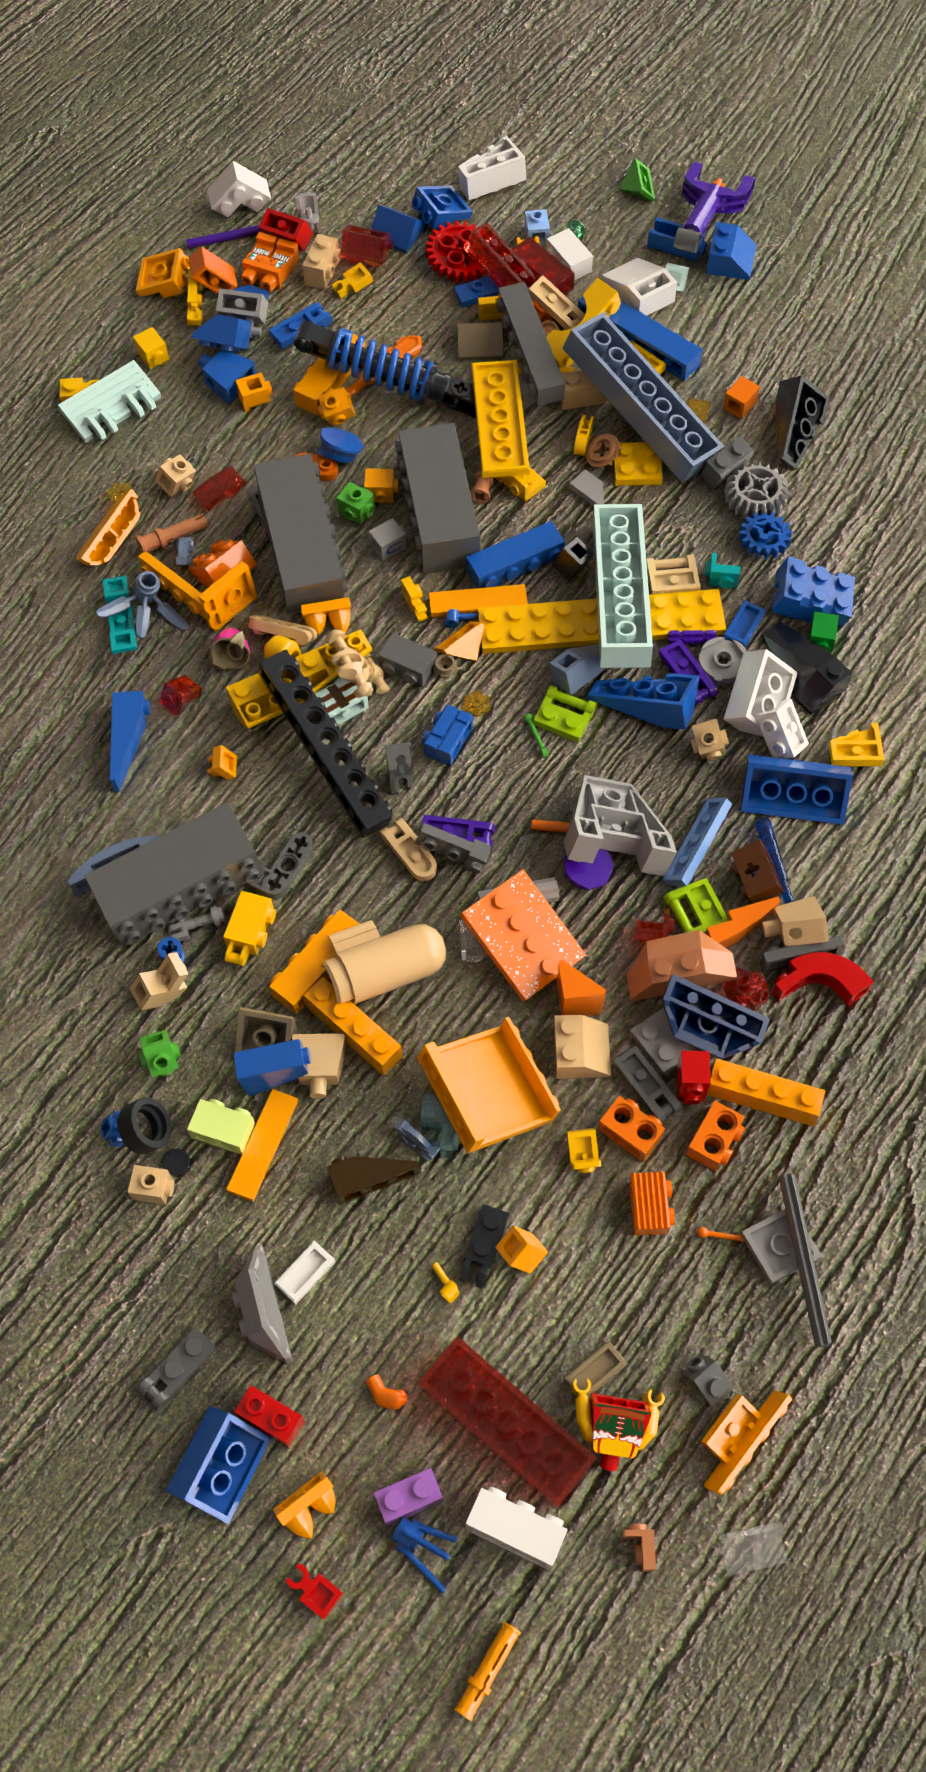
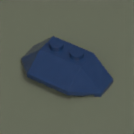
(710, 1020)

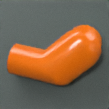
(386, 1397)

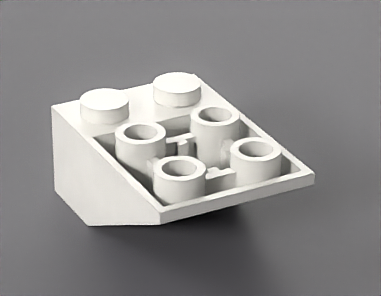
(642, 285)

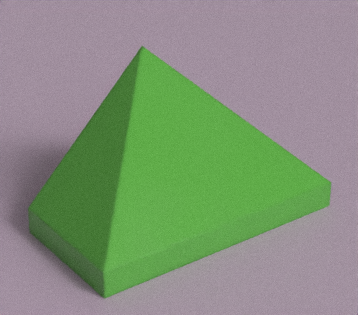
(638, 181)

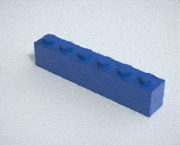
(678, 353)

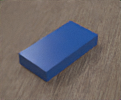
(745, 623)

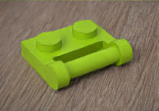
(563, 721)
(702, 903)

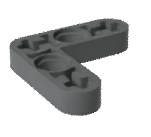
(271, 877)

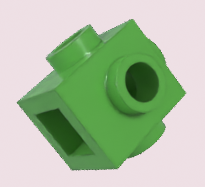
(355, 503)
(159, 1053)

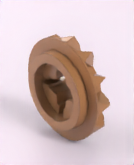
(597, 447)

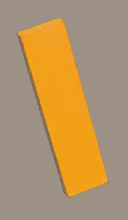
(471, 599)
(262, 1145)

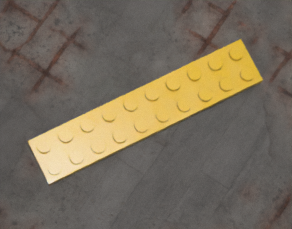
(576, 621)

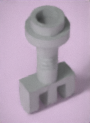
(182, 926)

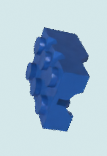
(810, 590)

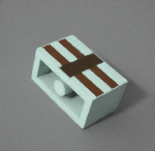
(341, 701)

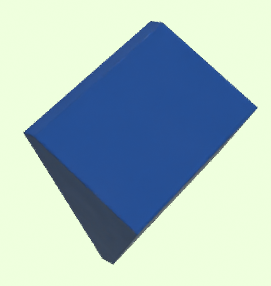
(403, 227)

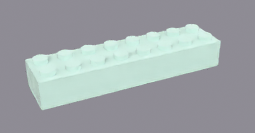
(622, 586)

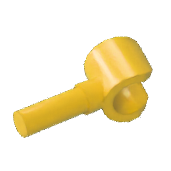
(450, 1290)

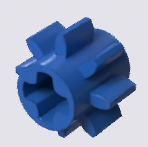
(110, 1130)

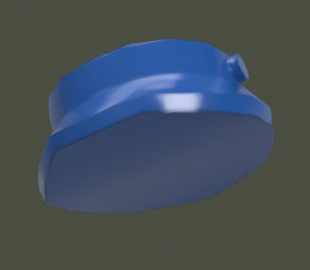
(339, 445)

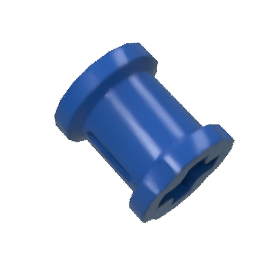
(165, 947)

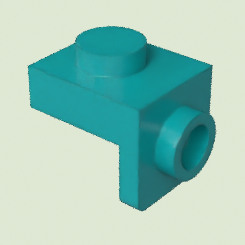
(721, 575)

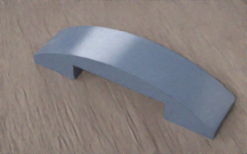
(78, 881)

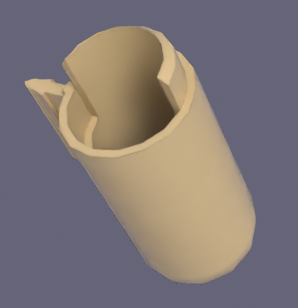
(375, 965)

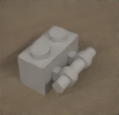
(243, 306)

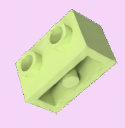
(221, 1126)

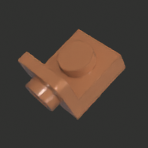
(646, 1549)

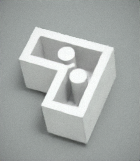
(238, 186)

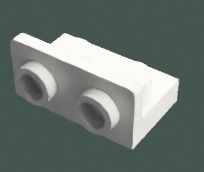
(782, 730)

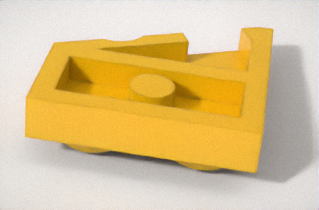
(858, 748)

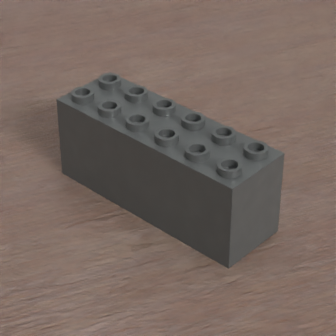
(437, 497)
(300, 531)
(175, 874)

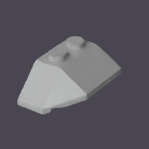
(260, 1307)

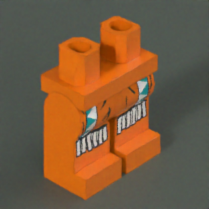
(269, 262)

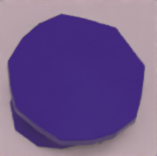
(589, 875)

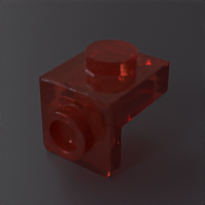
(178, 692)
(650, 930)

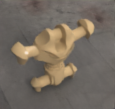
(356, 667)

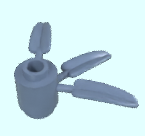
(145, 592)

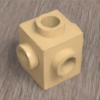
(175, 475)
(709, 731)

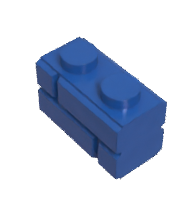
(447, 735)

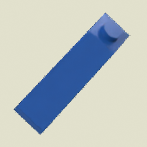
(127, 728)

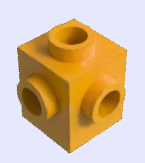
(336, 406)

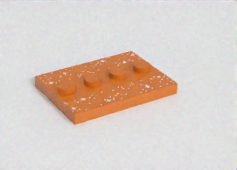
(522, 934)

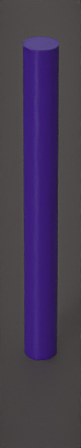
(223, 236)

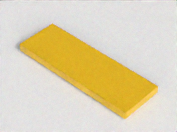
(500, 419)

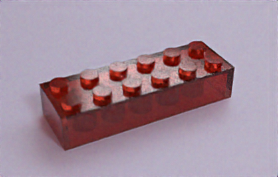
(507, 1423)

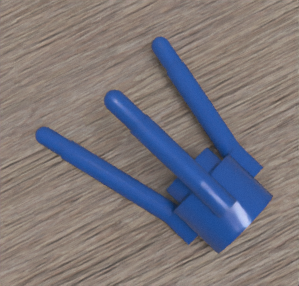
(409, 1535)

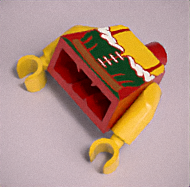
(616, 1424)

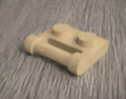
(673, 579)

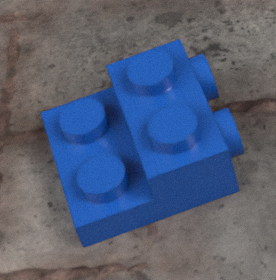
(440, 205)

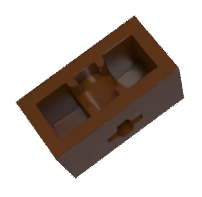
(751, 859)

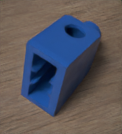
(222, 372)

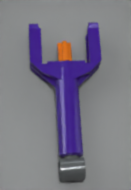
(707, 201)

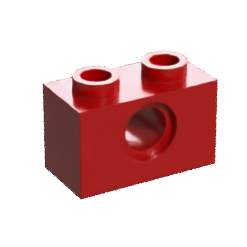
(286, 227)
(693, 1076)
(270, 1416)

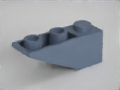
(576, 667)

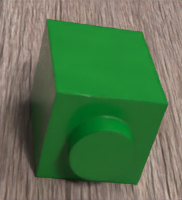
(824, 630)

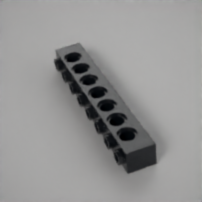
(365, 819)

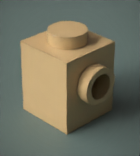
(150, 1185)

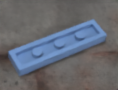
(697, 842)

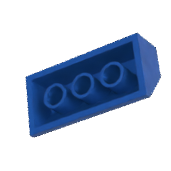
(796, 789)

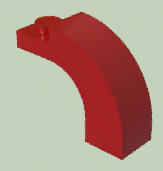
(826, 969)

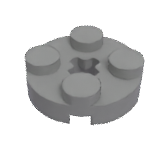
(709, 657)

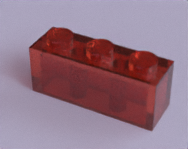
(545, 264)

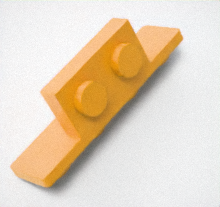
(739, 1434)

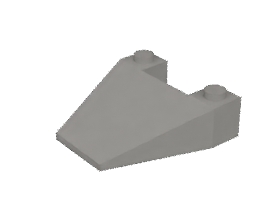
(618, 820)

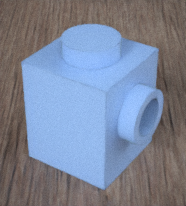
(537, 224)

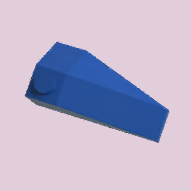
(658, 701)

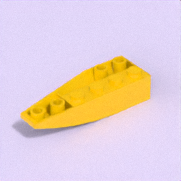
(254, 702)

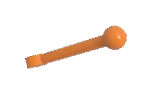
(703, 1233)

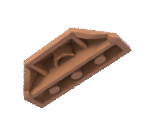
(687, 955)

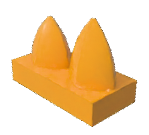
(337, 610)
(294, 1510)

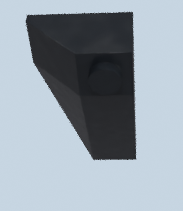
(798, 413)

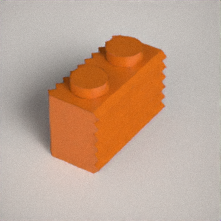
(212, 270)
(650, 1203)

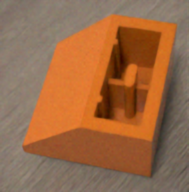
(220, 560)

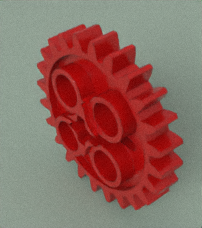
(447, 253)

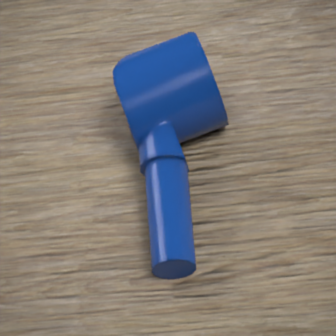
(454, 616)

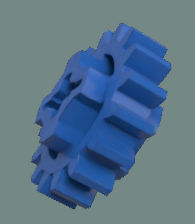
(765, 535)

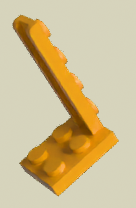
(218, 602)

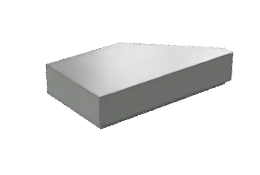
(588, 488)

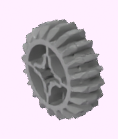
(758, 484)

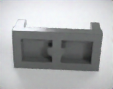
(399, 765)

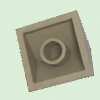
(480, 340)
(262, 1029)

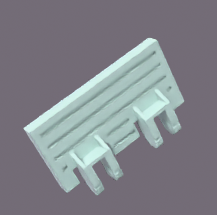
(109, 401)

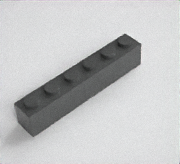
(530, 344)

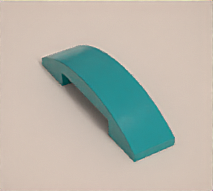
(122, 625)

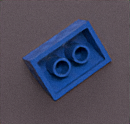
(218, 1464)

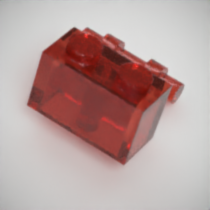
(365, 245)

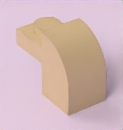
(161, 985)

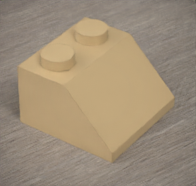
(581, 1047)

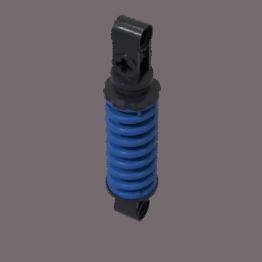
(409, 376)

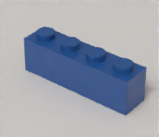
(515, 556)

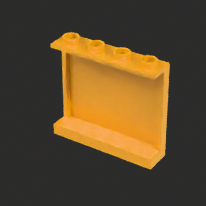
(489, 1086)

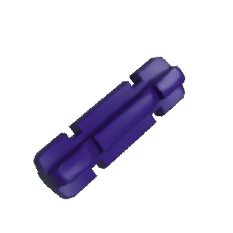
(691, 636)

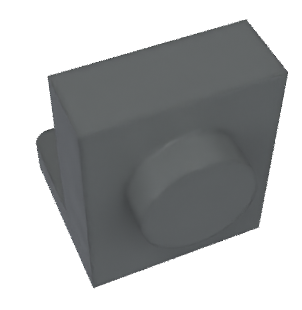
(708, 1379)

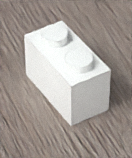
(570, 252)

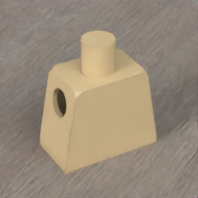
(798, 923)
(327, 1060)

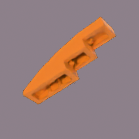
(742, 922)

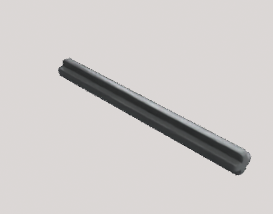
(805, 1261)

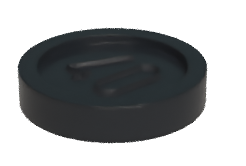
(176, 1162)

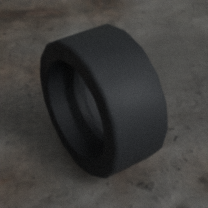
(159, 1122)

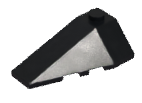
(819, 673)

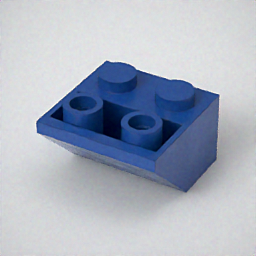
(224, 330)

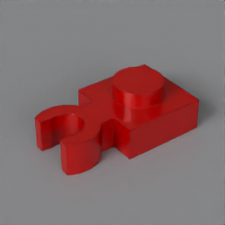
(318, 1594)

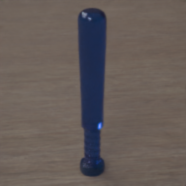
(768, 838)

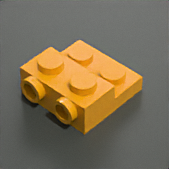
(163, 274)

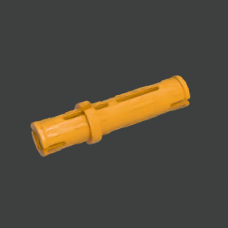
(480, 1683)

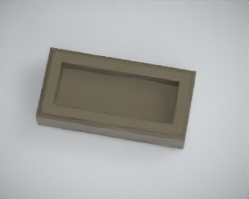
(598, 1368)

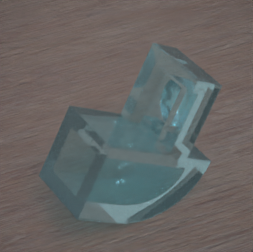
(435, 1119)

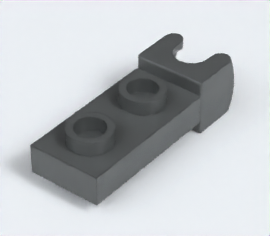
(471, 854)

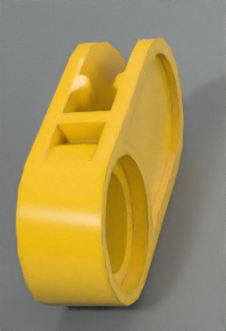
(583, 435)

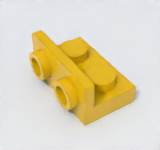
(524, 485)

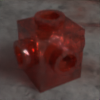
(748, 989)

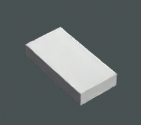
(304, 1272)

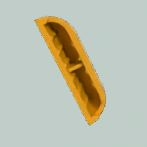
(110, 531)

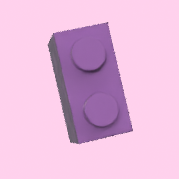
(408, 1497)

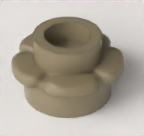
(445, 660)

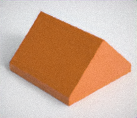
(577, 992)

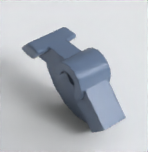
(183, 547)
(414, 1138)

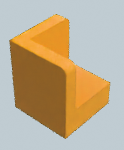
(521, 1249)

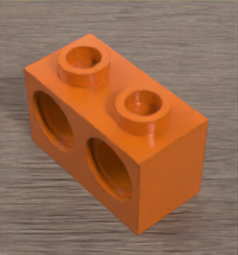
(626, 1133)
(711, 1134)

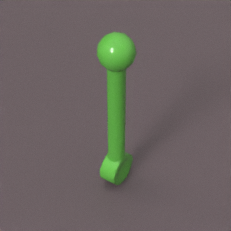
(528, 718)

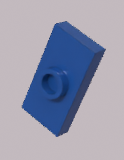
(470, 292)

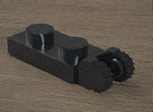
(484, 1239)

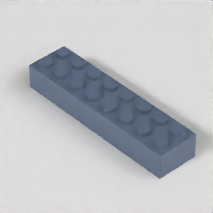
(642, 396)

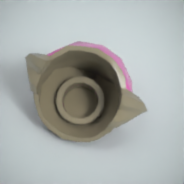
(229, 650)

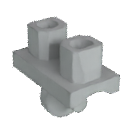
(308, 210)

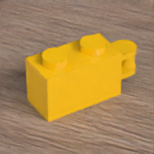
(248, 927)

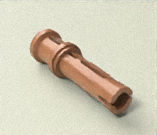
(480, 490)
(162, 537)

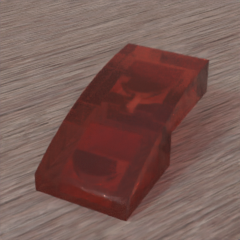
(216, 487)

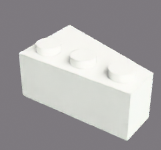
(493, 170)

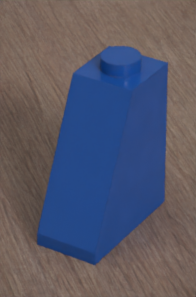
(271, 1065)

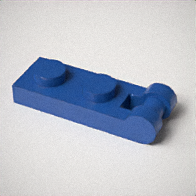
(286, 331)

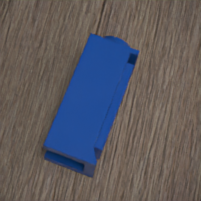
(663, 239)

